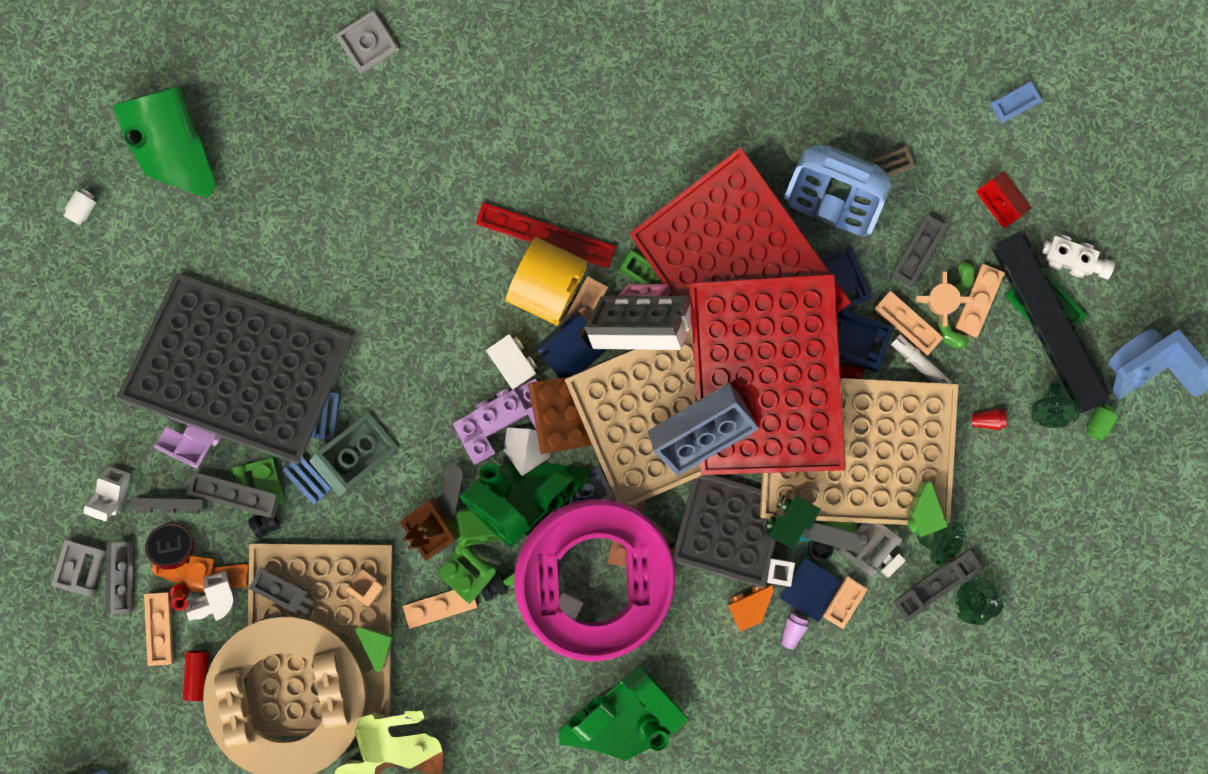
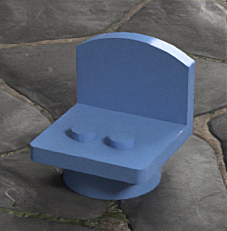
(1150, 355)

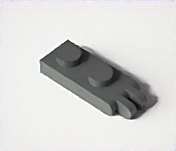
(281, 591)

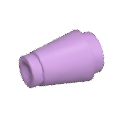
(794, 630)

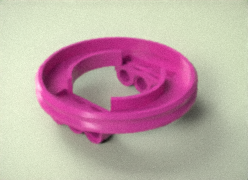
(648, 583)

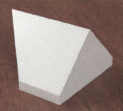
(523, 449)

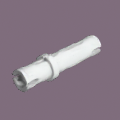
(913, 356)

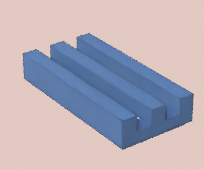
(336, 396)
(305, 491)

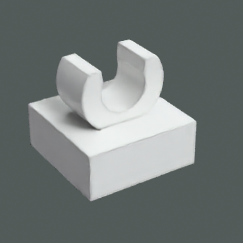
(892, 564)

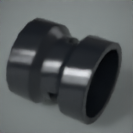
(261, 525)
(820, 551)
(494, 586)

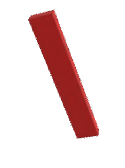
(527, 229)

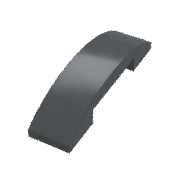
(937, 584)

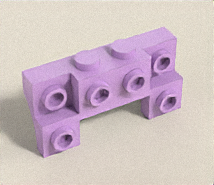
(491, 418)
(187, 448)

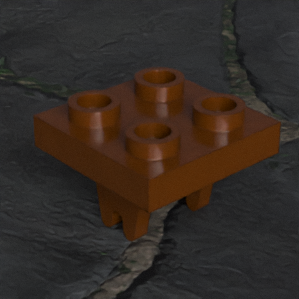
(428, 529)

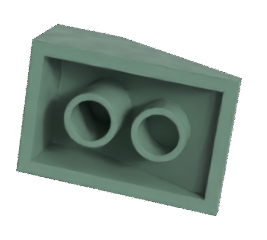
(353, 454)

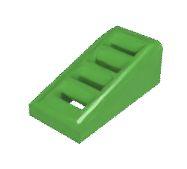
(631, 273)

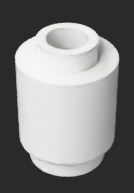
(79, 206)

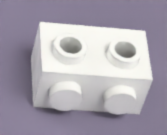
(511, 361)

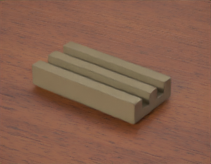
(908, 157)

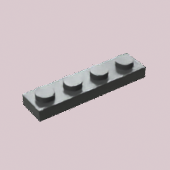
(233, 495)

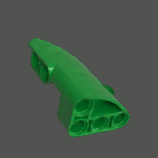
(169, 143)
(516, 503)
(625, 719)

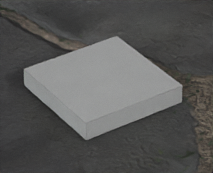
(367, 42)

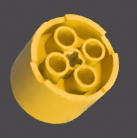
(546, 281)

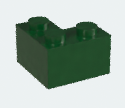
(791, 519)

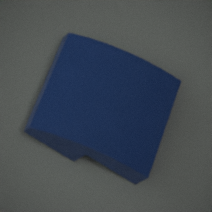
(811, 589)

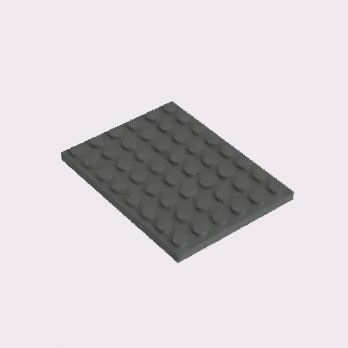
(235, 368)

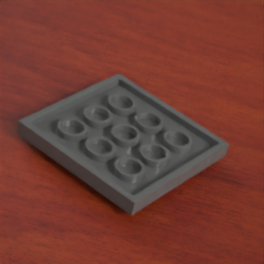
(724, 531)

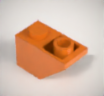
(751, 608)

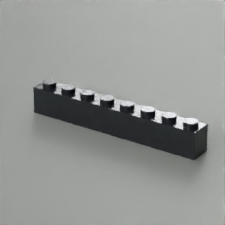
(1049, 321)

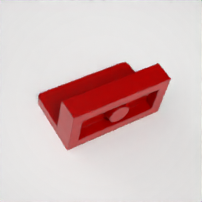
(1003, 199)

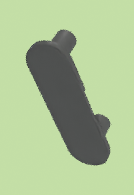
(451, 491)
(832, 536)

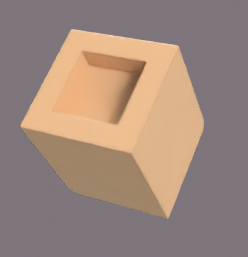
(365, 588)

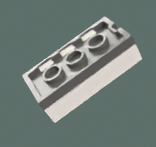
(640, 322)

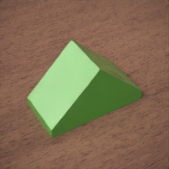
(376, 644)

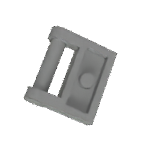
(870, 536)
(72, 564)

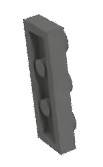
(919, 250)
(169, 505)
(119, 577)

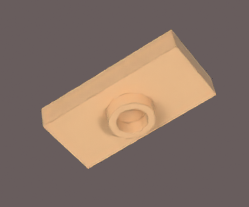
(845, 602)

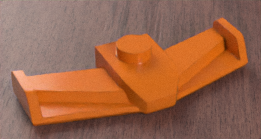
(199, 567)

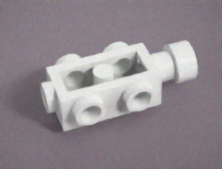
(1072, 258)

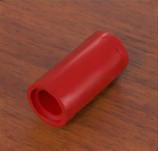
(195, 674)

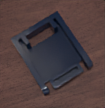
(848, 275)
(857, 339)
(566, 349)

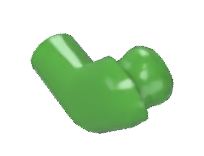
(967, 277)
(952, 338)

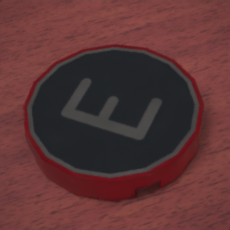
(169, 546)

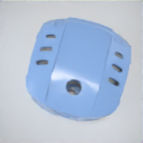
(826, 162)

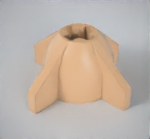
(943, 299)

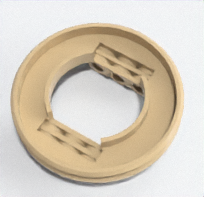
(339, 688)

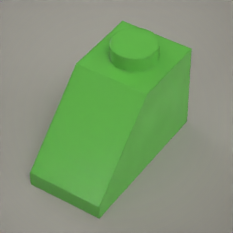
(925, 511)
(472, 530)

